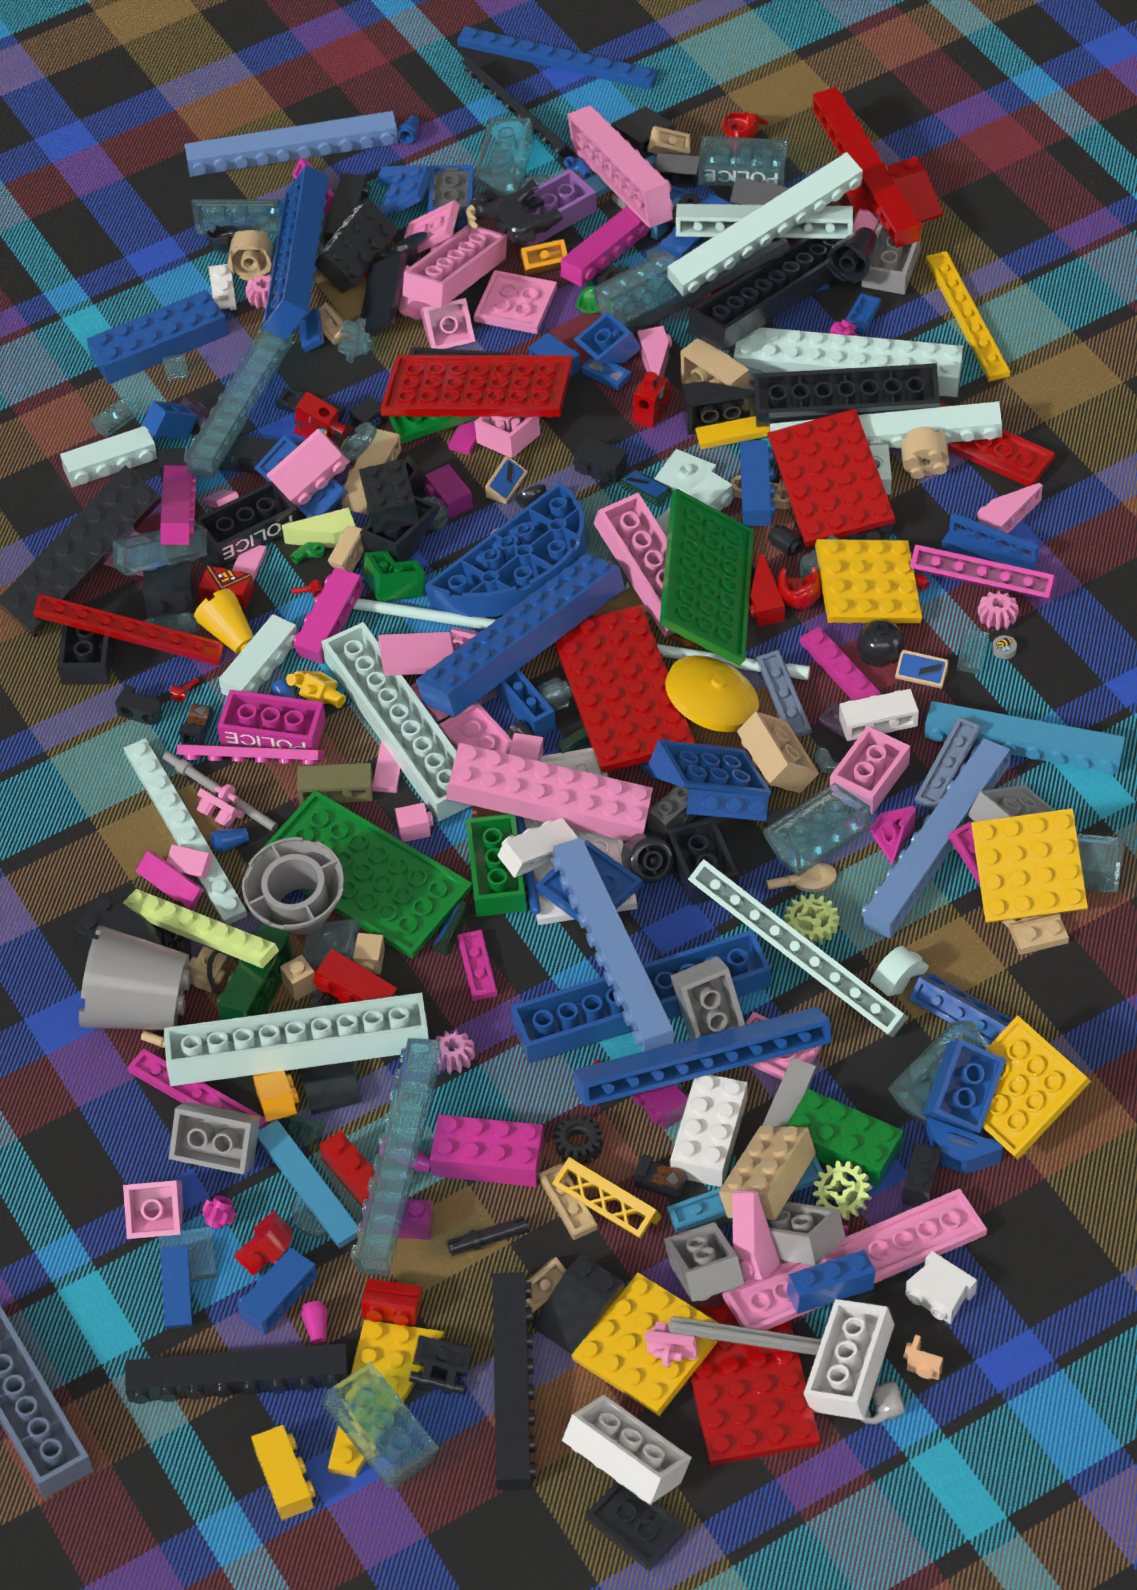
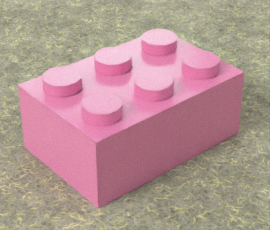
(872, 767)

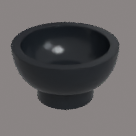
(529, 495)

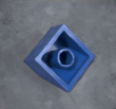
(608, 340)

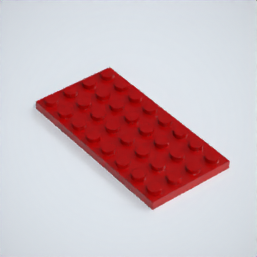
(477, 385)
(620, 688)

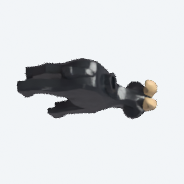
(514, 214)

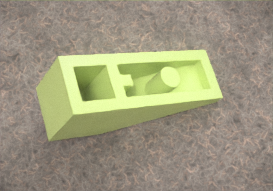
(319, 529)

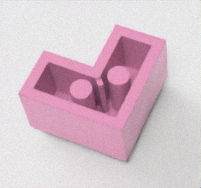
(507, 434)

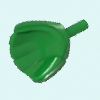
(586, 300)

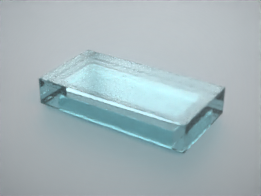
(972, 651)

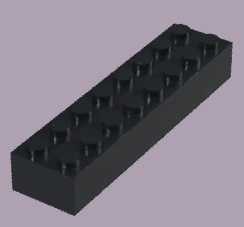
(826, 392)
(80, 547)

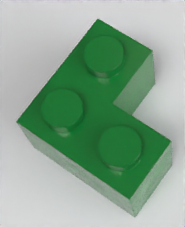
(392, 579)

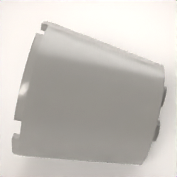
(133, 983)

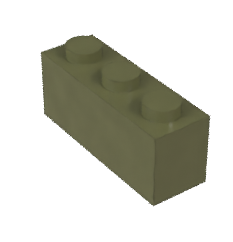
(336, 781)

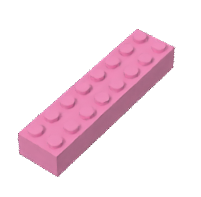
(620, 166)
(548, 792)

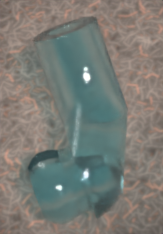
(825, 760)

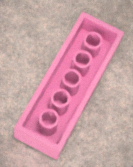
(454, 266)
(638, 548)

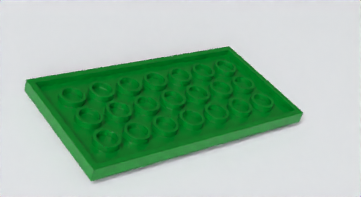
(707, 577)
(385, 880)

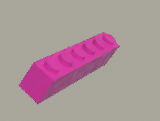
(603, 247)
(177, 505)
(983, 572)

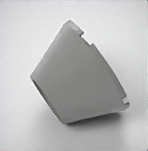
(288, 867)

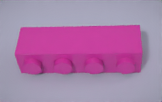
(328, 614)

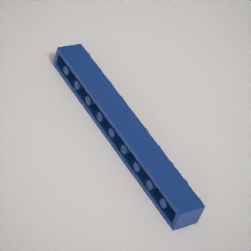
(701, 1056)

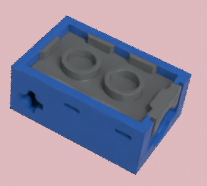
(452, 184)

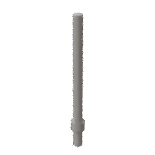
(186, 768)

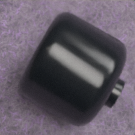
(647, 857)

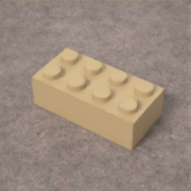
(771, 1166)

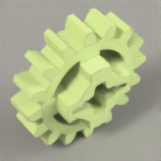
(813, 918)
(840, 1179)

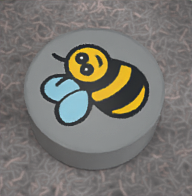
(1004, 647)

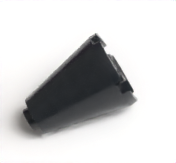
(853, 255)

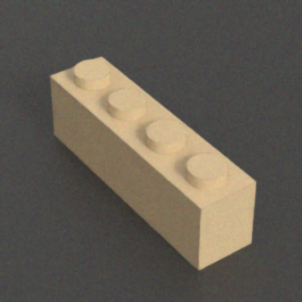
(382, 450)

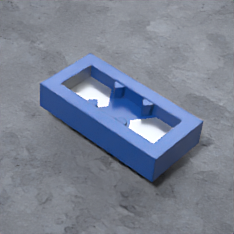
(607, 373)

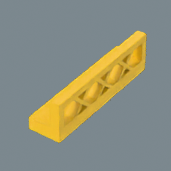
(613, 1193)

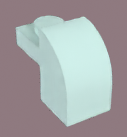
(897, 970)

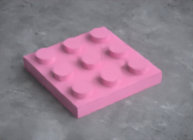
(515, 302)

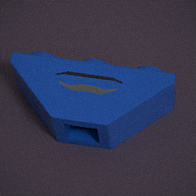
(962, 1148)

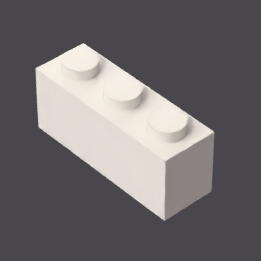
(880, 712)
(534, 846)

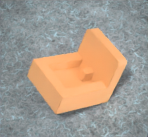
(922, 1363)

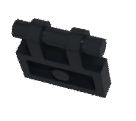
(440, 1356)

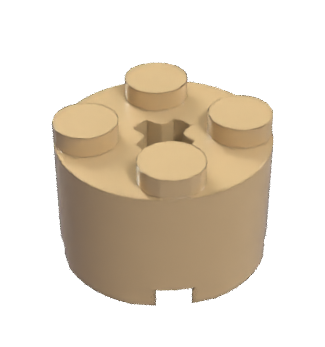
(250, 254)
(925, 452)

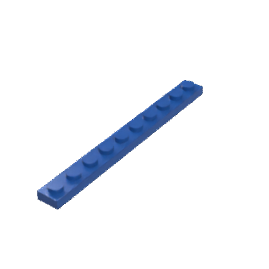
(557, 58)

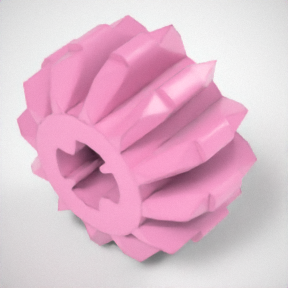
(258, 290)
(998, 610)
(456, 1051)

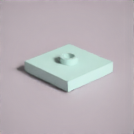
(684, 471)

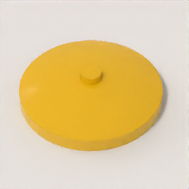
(711, 693)

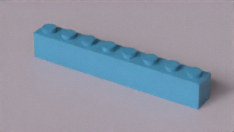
(1032, 737)

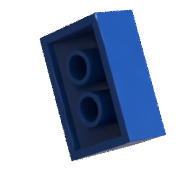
(964, 1086)

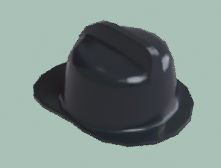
(407, 245)

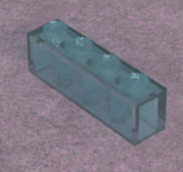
(147, 553)

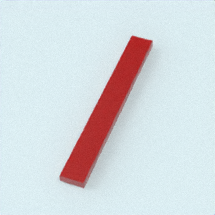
(128, 629)

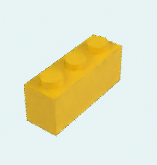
(283, 1472)

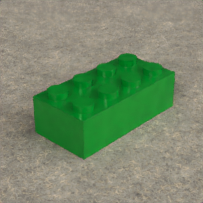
(493, 884)
(848, 1135)

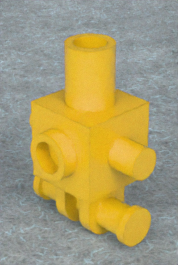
(317, 687)

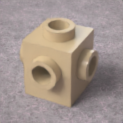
(198, 969)

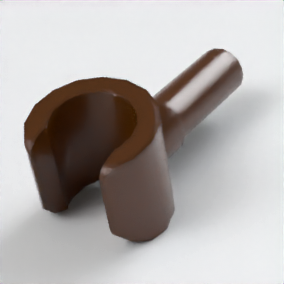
(688, 644)

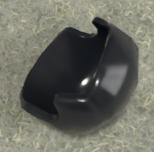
(221, 237)

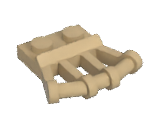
(1037, 932)

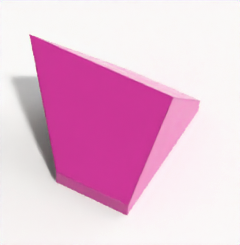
(893, 830)

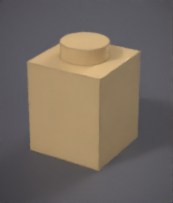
(369, 952)
(298, 977)

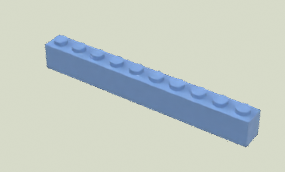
(291, 143)
(931, 844)
(613, 945)

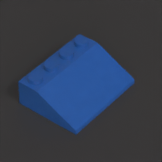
(707, 768)

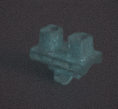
(358, 341)

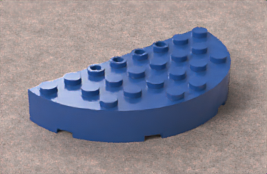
(514, 558)

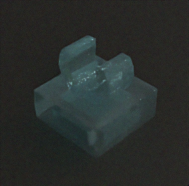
(175, 367)

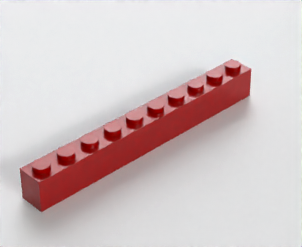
(877, 184)

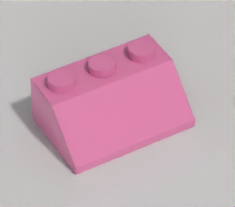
(308, 468)

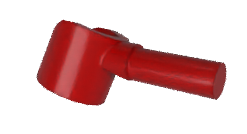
(921, 582)
(315, 588)
(179, 693)

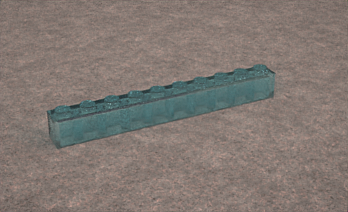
(236, 403)
(397, 1157)

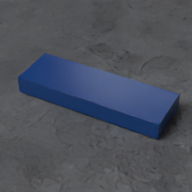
(176, 1287)

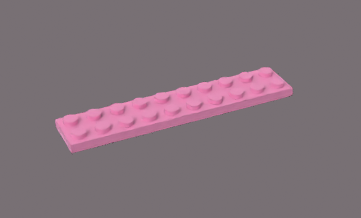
(890, 1245)

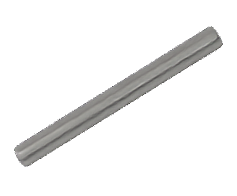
(744, 1335)

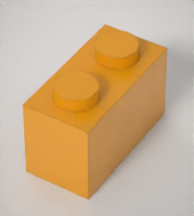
(543, 257)
(276, 1094)

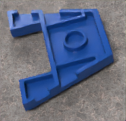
(406, 186)

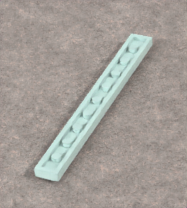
(184, 828)

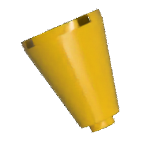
(225, 620)

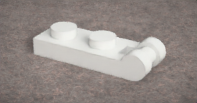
(222, 287)

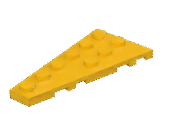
(392, 1353)

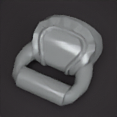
(887, 1402)

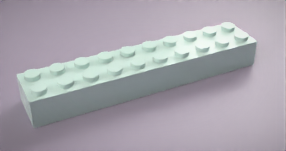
(794, 350)
(395, 716)
(293, 1039)

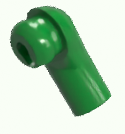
(308, 550)

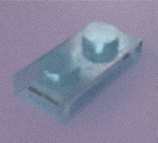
(115, 416)

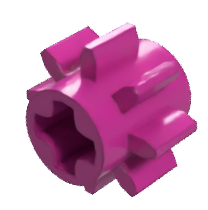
(843, 328)
(219, 1212)

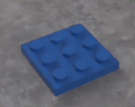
(617, 879)

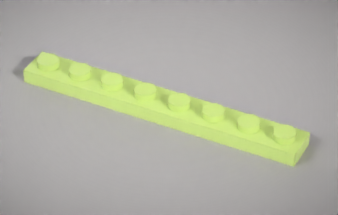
(202, 928)

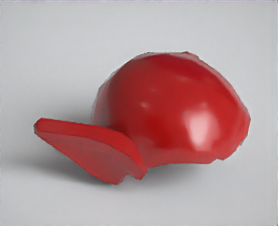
(742, 124)

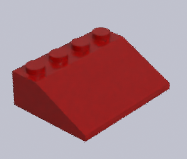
(915, 184)

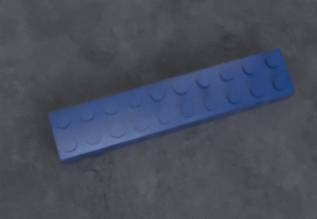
(295, 253)
(520, 634)
(590, 1012)

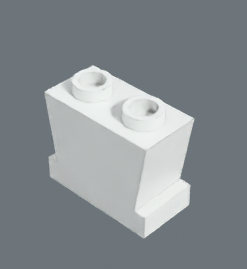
(940, 1287)

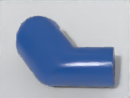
(578, 165)

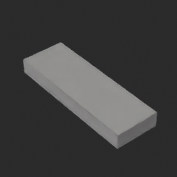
(790, 1092)

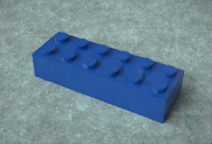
(156, 335)

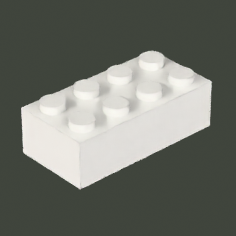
(709, 1129)
(849, 1359)
(626, 1449)

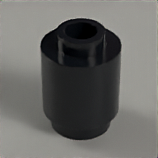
(785, 540)

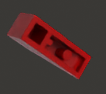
(766, 600)

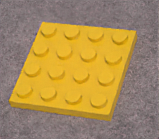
(868, 581)
(1029, 866)
(1031, 1088)
(618, 1347)

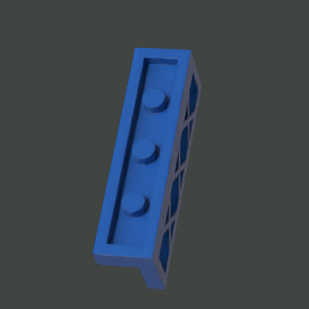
(972, 544)
(956, 1005)

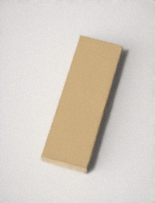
(572, 1212)

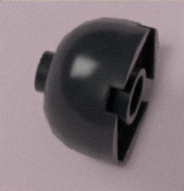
(880, 643)

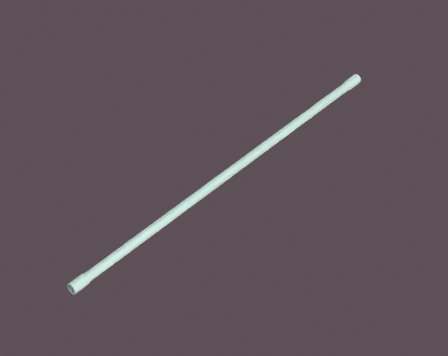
(795, 671)

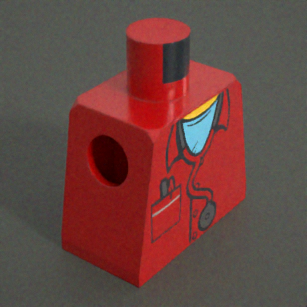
(651, 392)
(317, 414)

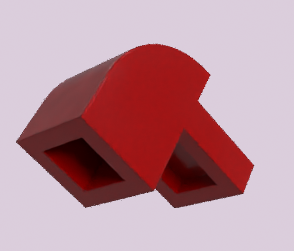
(268, 1244)

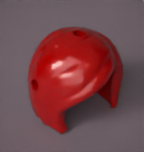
(800, 592)

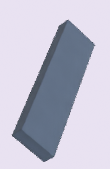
(783, 692)
(948, 762)

